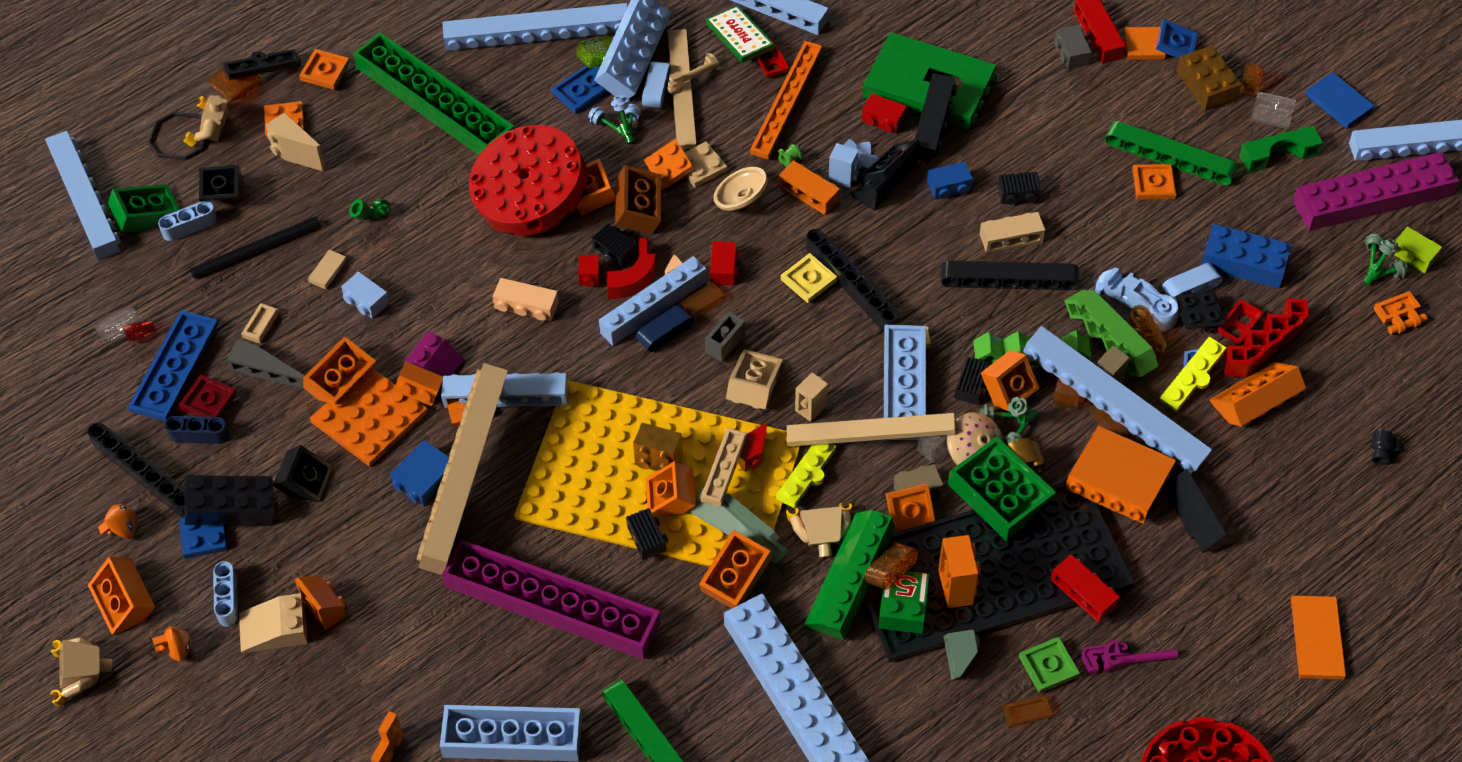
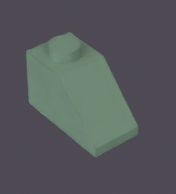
(960, 651)

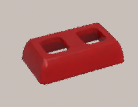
(777, 58)
(1231, 321)

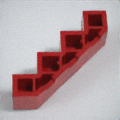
(1264, 343)

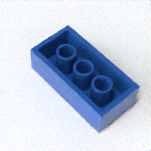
(1247, 255)

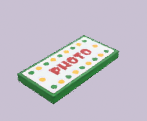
(739, 34)

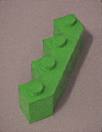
(1107, 324)
(991, 348)

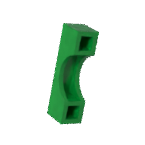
(1301, 142)

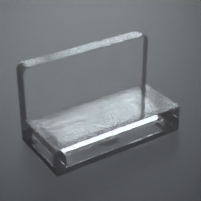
(1273, 110)
(113, 325)

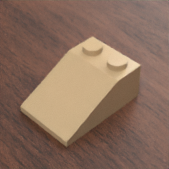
(294, 143)
(753, 379)
(274, 624)

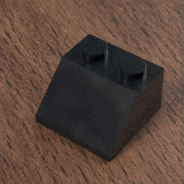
(220, 183)
(302, 474)

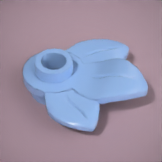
(864, 153)

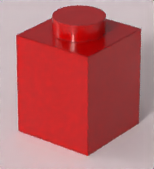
(589, 270)

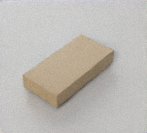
(327, 269)
(260, 323)

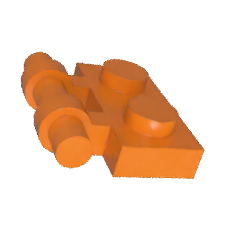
(1397, 307)

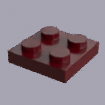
(207, 398)

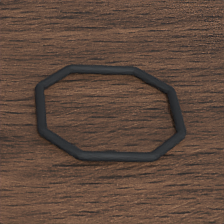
(170, 155)

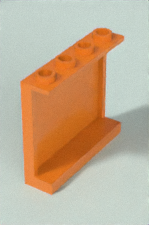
(1119, 474)

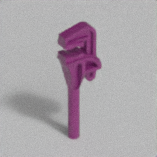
(1115, 656)

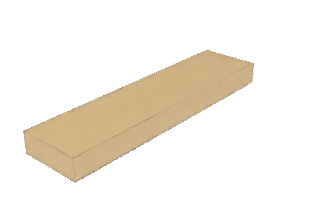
(724, 467)

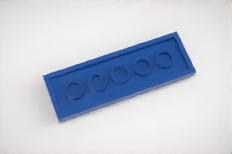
(173, 365)

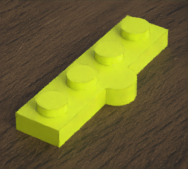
(1193, 374)
(806, 473)

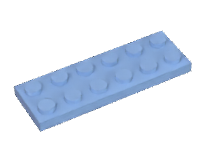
(904, 372)

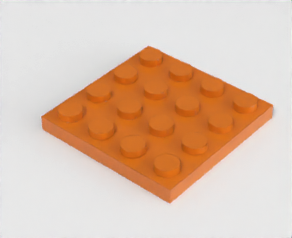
(369, 417)

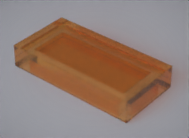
(703, 299)
(1027, 711)

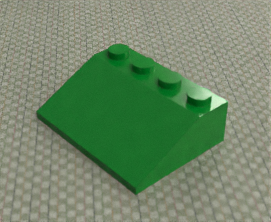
(1000, 488)

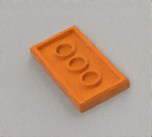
(1317, 637)

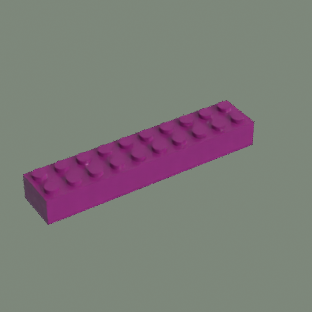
(552, 599)

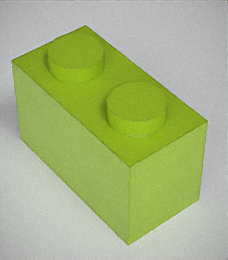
(1417, 249)

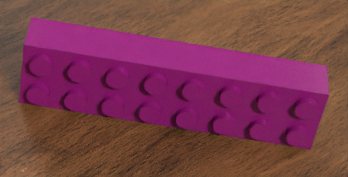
(1375, 191)

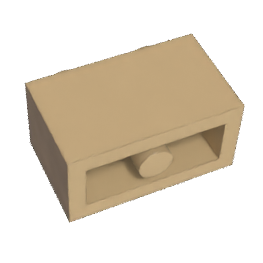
(811, 397)

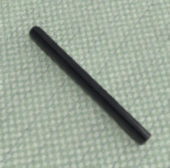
(254, 247)

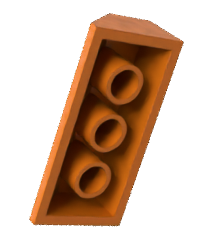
(1259, 393)

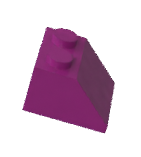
(435, 356)

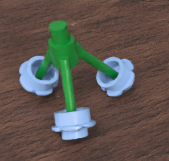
(628, 112)

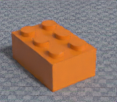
(735, 570)
(959, 571)

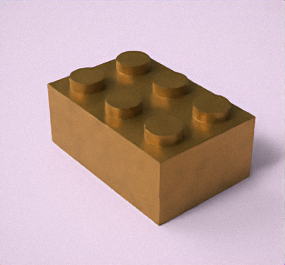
(1208, 78)

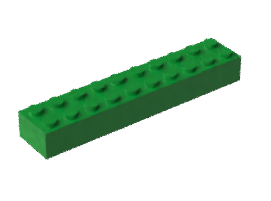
(430, 93)

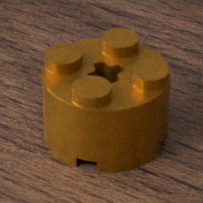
(1029, 453)

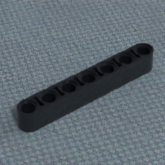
(1010, 275)
(851, 279)
(135, 463)

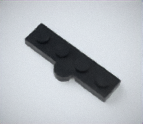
(260, 64)

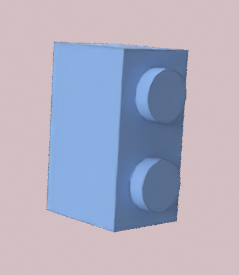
(844, 165)
(365, 295)

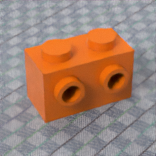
(418, 383)

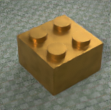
(656, 447)

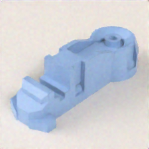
(1135, 292)

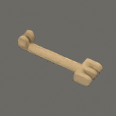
(677, 79)

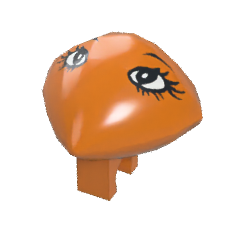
(120, 521)
(174, 640)

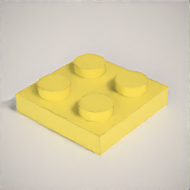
(808, 278)

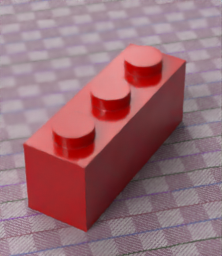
(1085, 588)

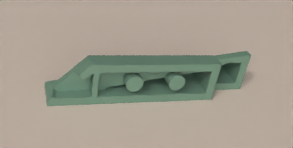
(736, 517)

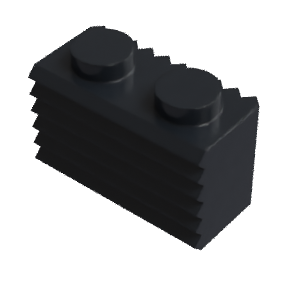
(1019, 188)
(615, 245)
(971, 384)
(646, 533)

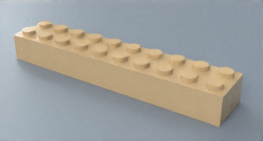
(461, 468)

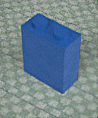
(420, 473)

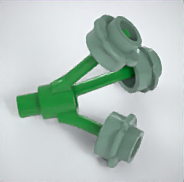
(1389, 247)
(1019, 410)

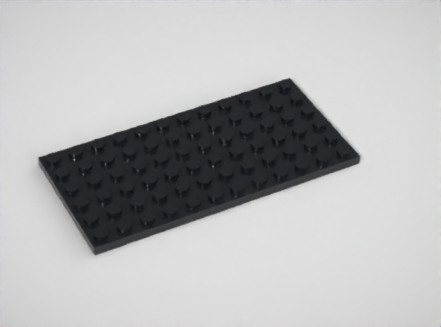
(1013, 575)

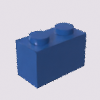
(949, 180)

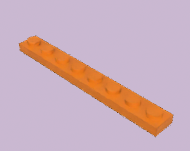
(786, 100)

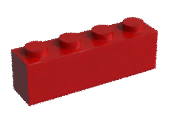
(1100, 30)

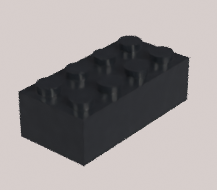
(228, 500)

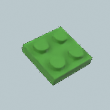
(1049, 665)

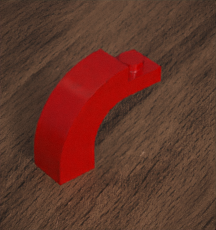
(633, 280)

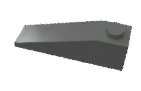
(256, 362)

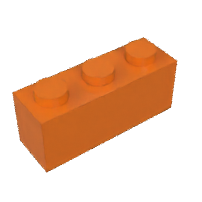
(809, 187)

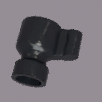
(1382, 443)

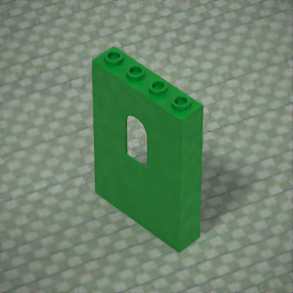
(901, 74)

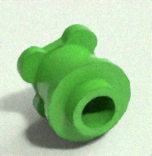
(793, 153)

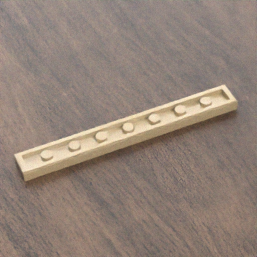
(683, 98)
(871, 429)

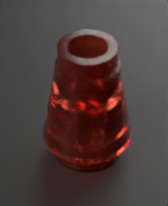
(138, 330)

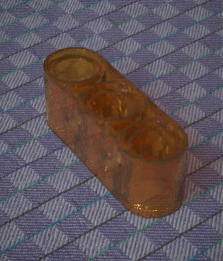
(1148, 330)
(891, 565)

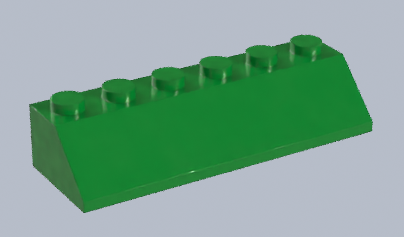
(845, 581)

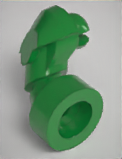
(360, 209)

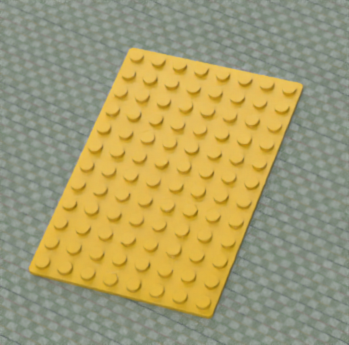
(590, 481)

